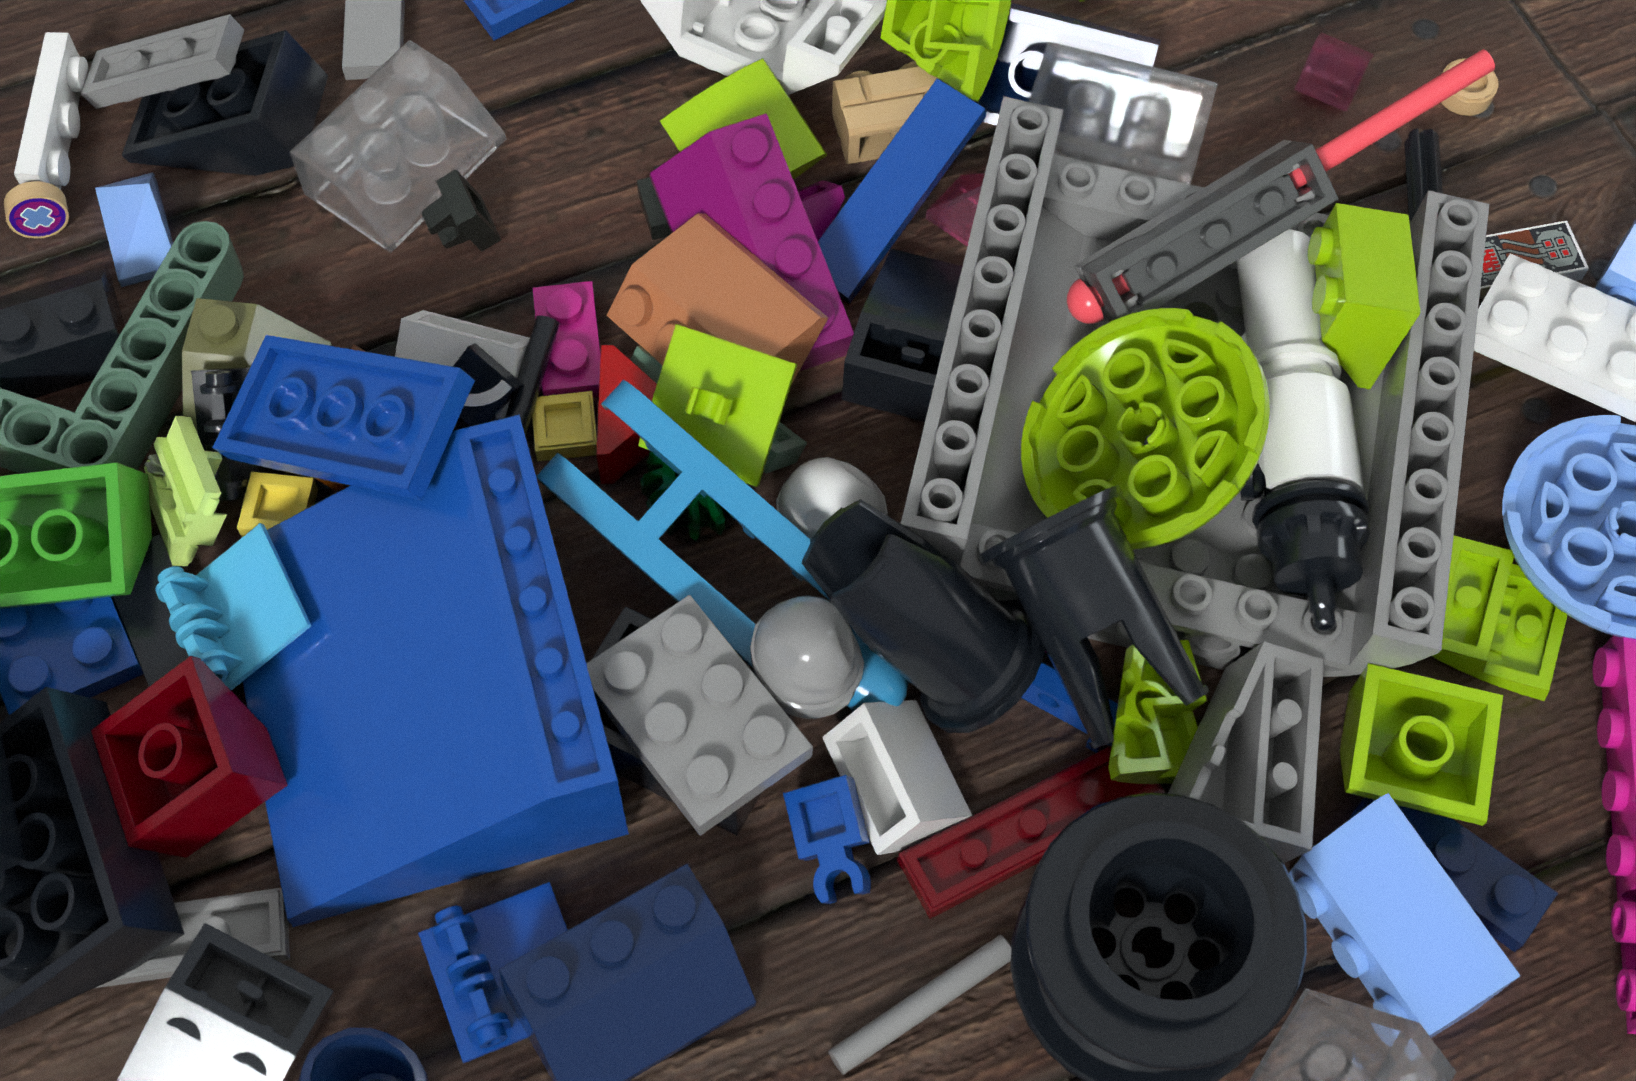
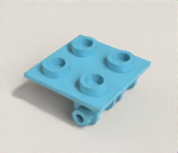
(235, 608)

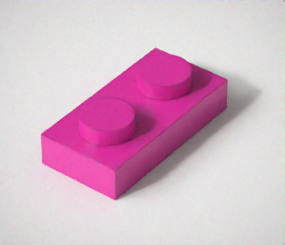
(576, 350)

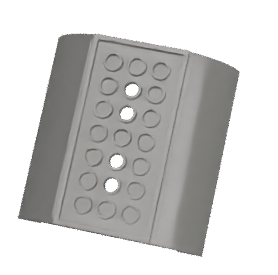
(1215, 585)

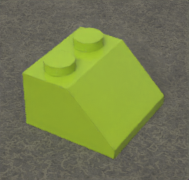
(1364, 287)
(1421, 743)

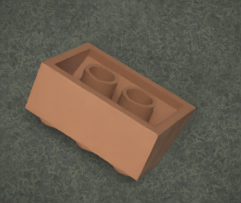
(715, 287)

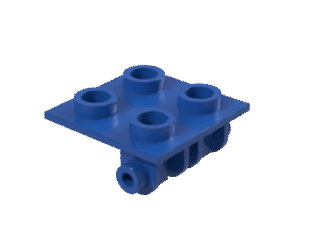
(467, 960)

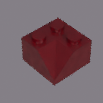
(185, 761)

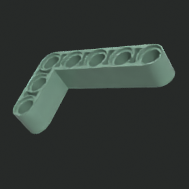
(196, 266)

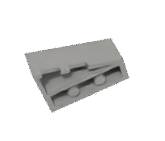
(1261, 746)

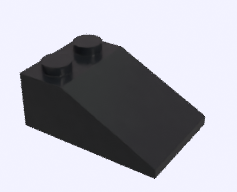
(237, 121)

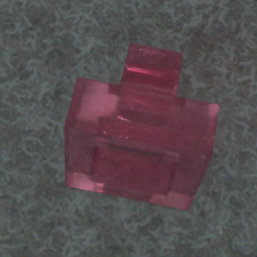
(1333, 71)

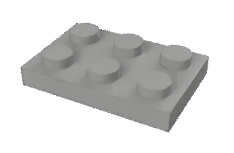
(696, 714)

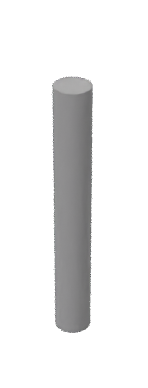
(920, 1004)

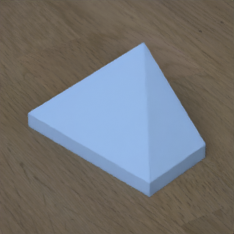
(135, 227)

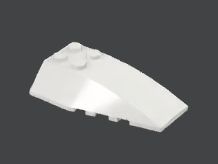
(797, 38)

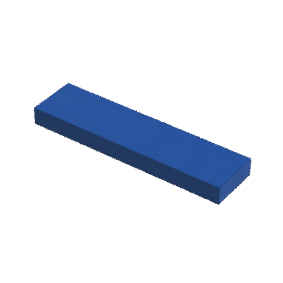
(898, 186)

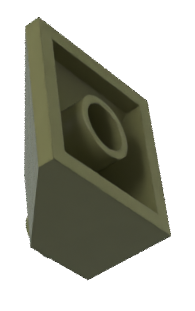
(229, 337)

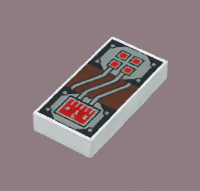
(1546, 245)

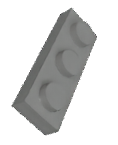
(163, 62)

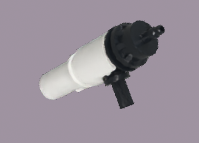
(1310, 464)

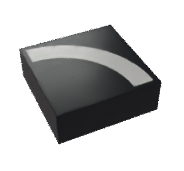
(491, 389)

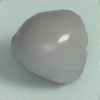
(807, 657)

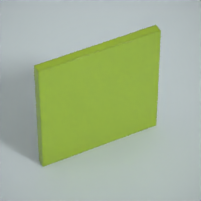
(724, 398)

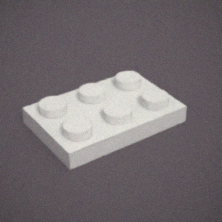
(1561, 334)

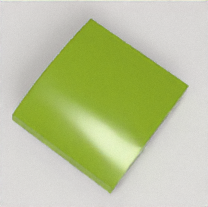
(741, 97)
(1499, 621)

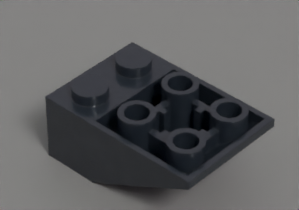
(901, 335)
(229, 1017)

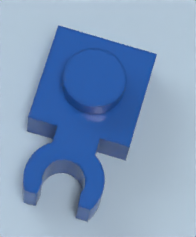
(827, 826)

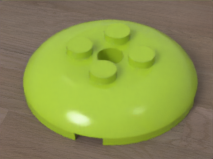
(1142, 376)

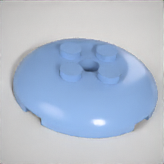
(1564, 516)

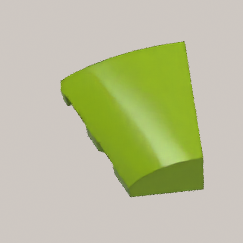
(949, 38)
(1150, 724)

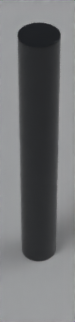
(533, 369)

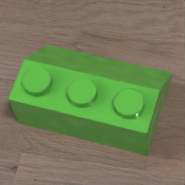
(72, 533)

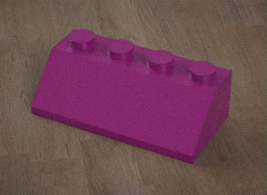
(748, 191)

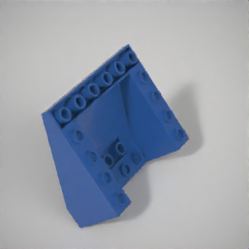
(437, 696)

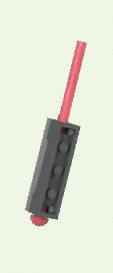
(1239, 211)

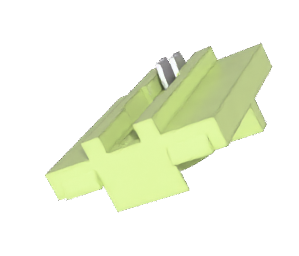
(184, 491)

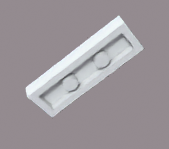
(52, 113)

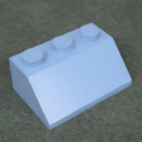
(1400, 920)

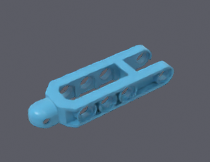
(702, 474)

